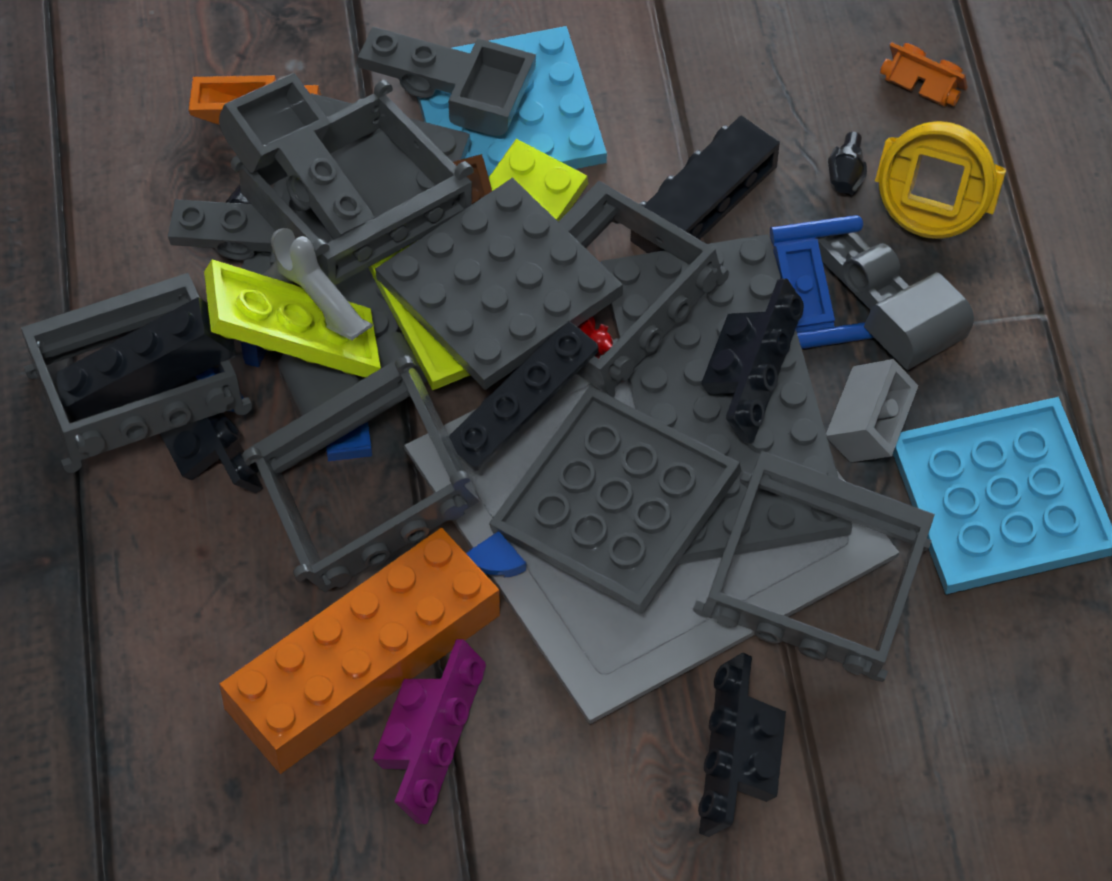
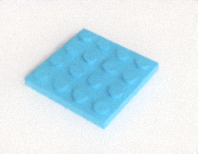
(552, 113)
(1004, 494)

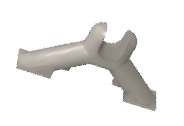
(298, 263)

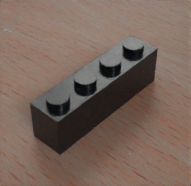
(713, 180)
(144, 362)

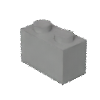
(872, 411)

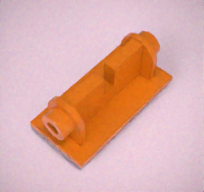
(939, 78)

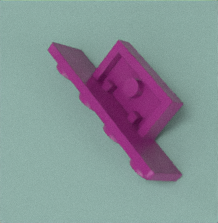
(427, 728)

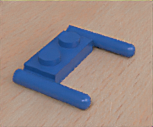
(802, 264)

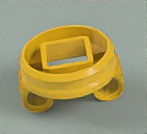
(948, 142)

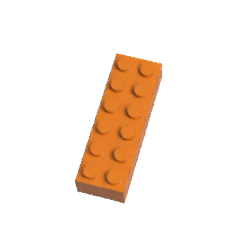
(360, 650)

